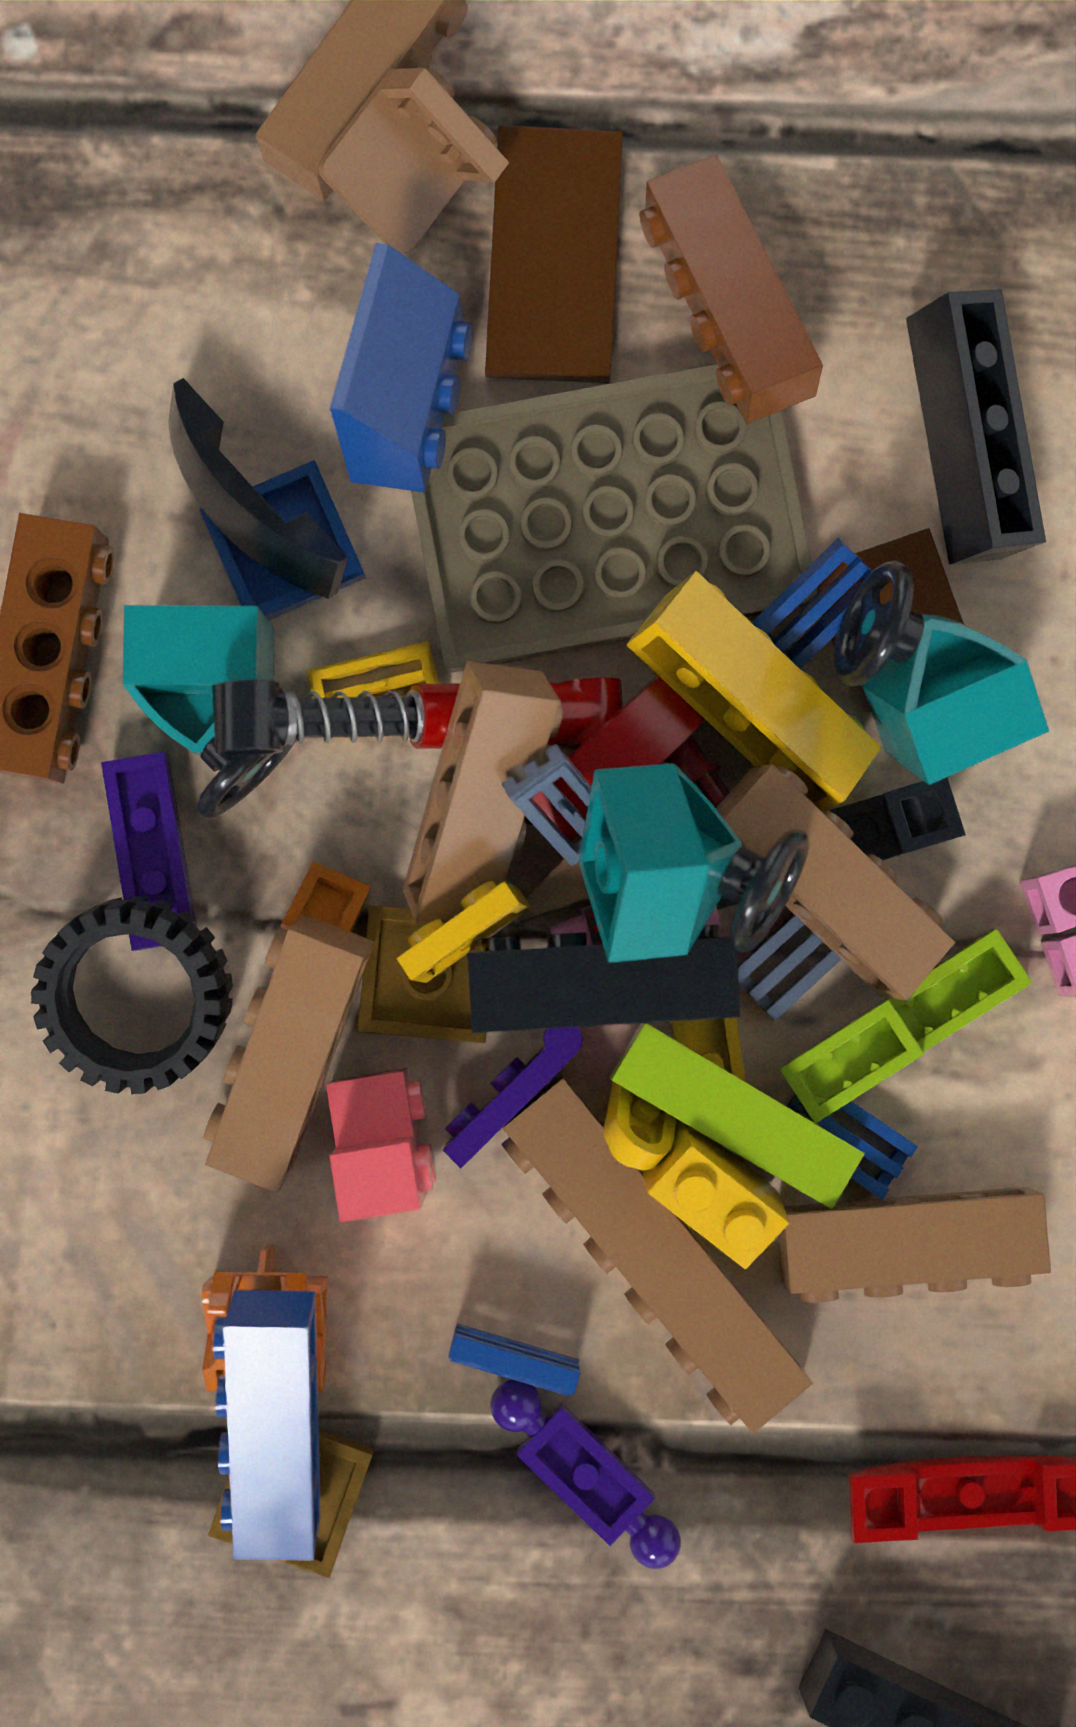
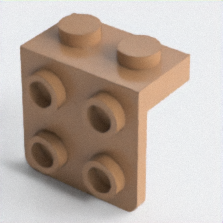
(408, 155)

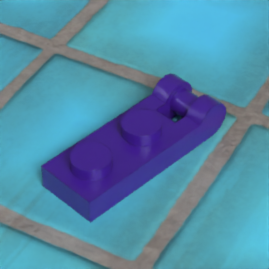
(515, 1088)

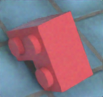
(378, 1150)

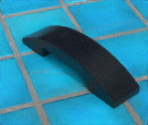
(291, 550)
(899, 821)

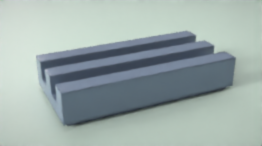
(543, 780)
(758, 991)

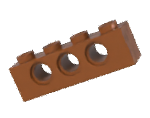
(39, 554)

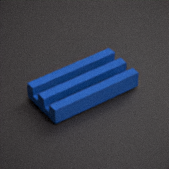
(791, 597)
(890, 1166)
(514, 1360)

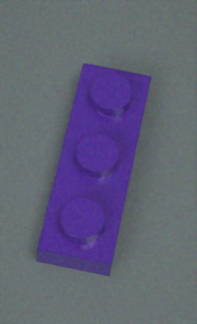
(147, 834)

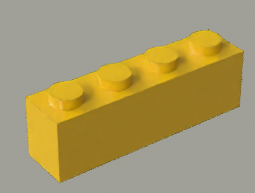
(753, 691)

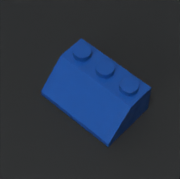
(399, 374)

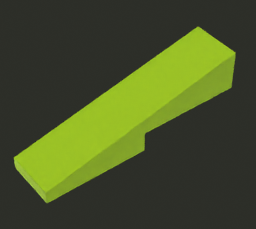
(902, 1030)
(736, 1115)

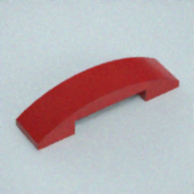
(635, 736)
(962, 1493)

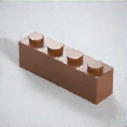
(730, 289)

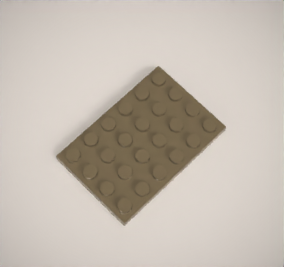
(595, 502)

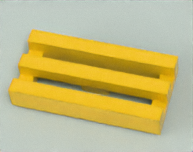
(376, 661)

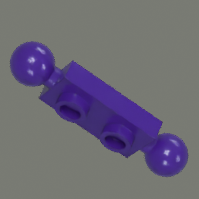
(586, 1474)

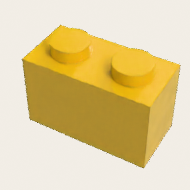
(717, 1195)

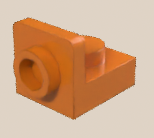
(328, 898)

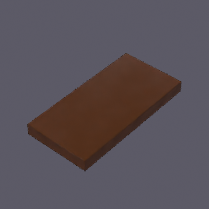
(554, 254)

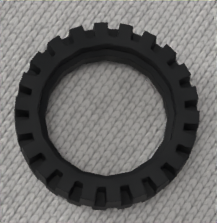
(87, 1050)

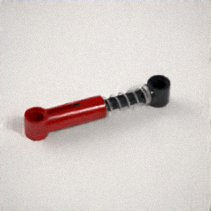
(262, 719)

